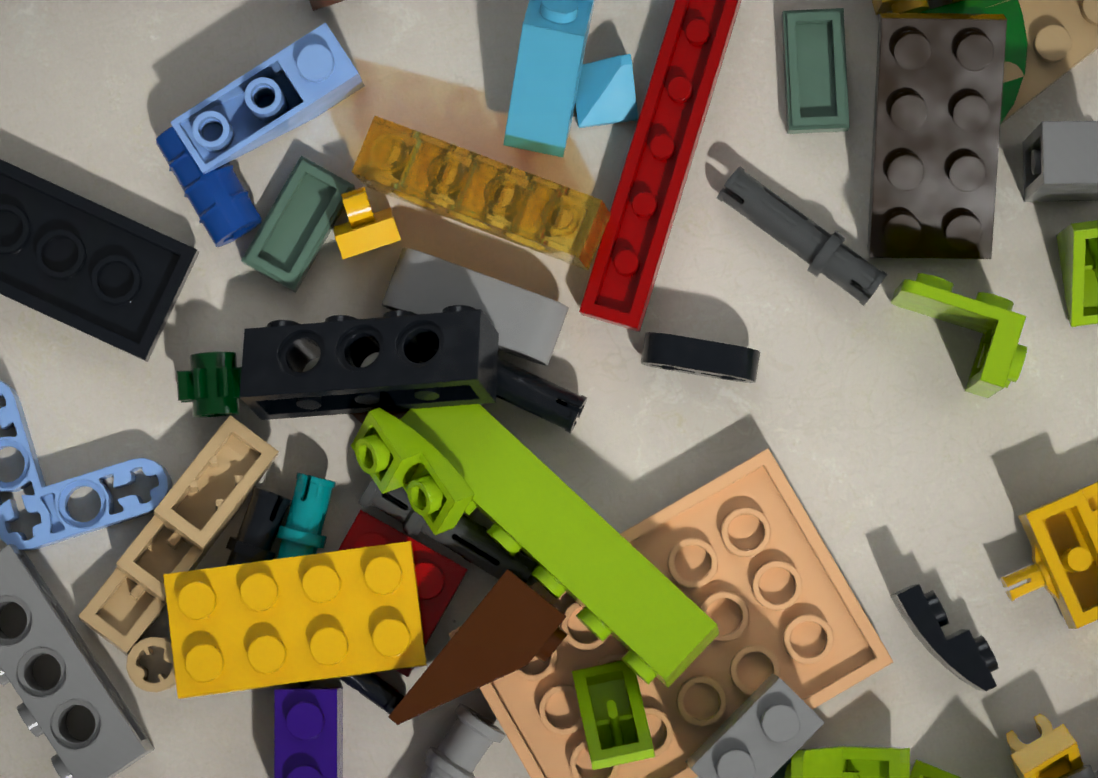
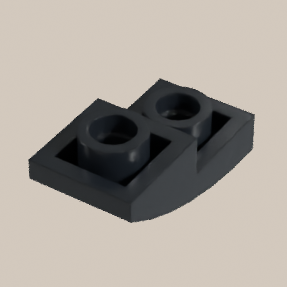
(959, 652)

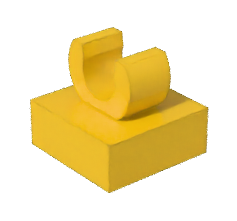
(364, 229)
(1047, 756)

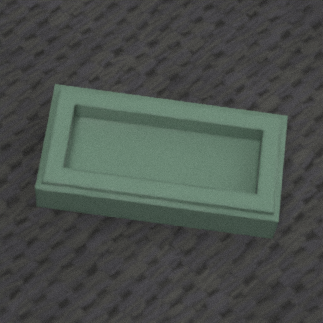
(815, 71)
(297, 224)

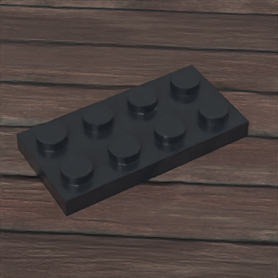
(87, 263)

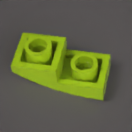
(403, 458)

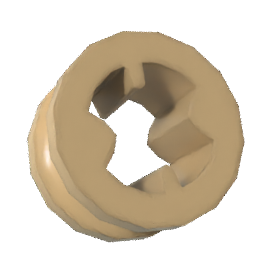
(139, 674)

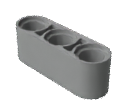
(525, 320)

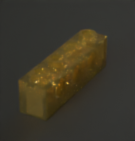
(481, 192)

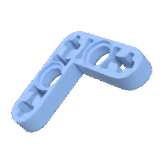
(53, 499)

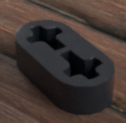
(700, 357)

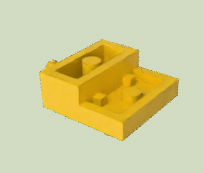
(1063, 555)

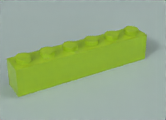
(569, 543)

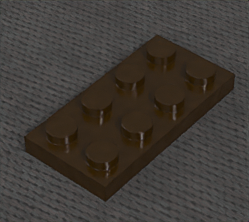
(936, 135)

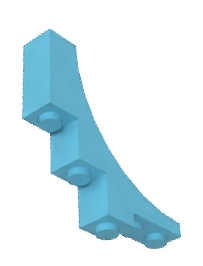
(548, 75)

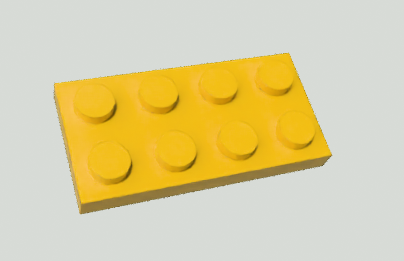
(295, 620)

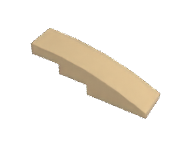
(179, 533)

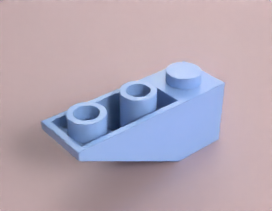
(269, 100)

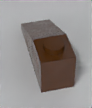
(494, 641)

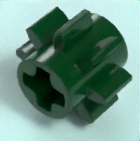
(211, 384)

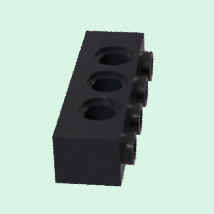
(456, 375)

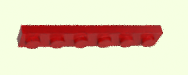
(659, 161)

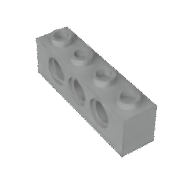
(117, 735)

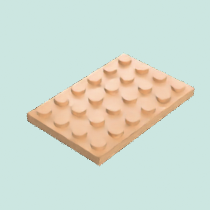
(779, 609)

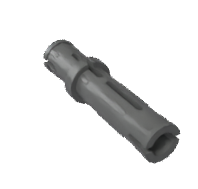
(802, 236)

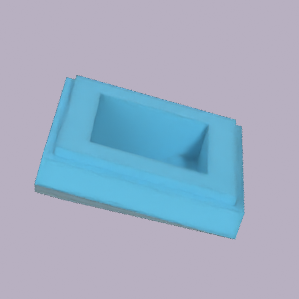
(606, 92)

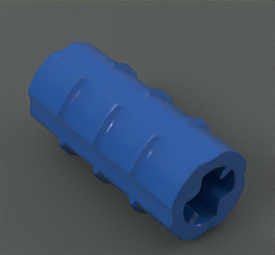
(215, 196)

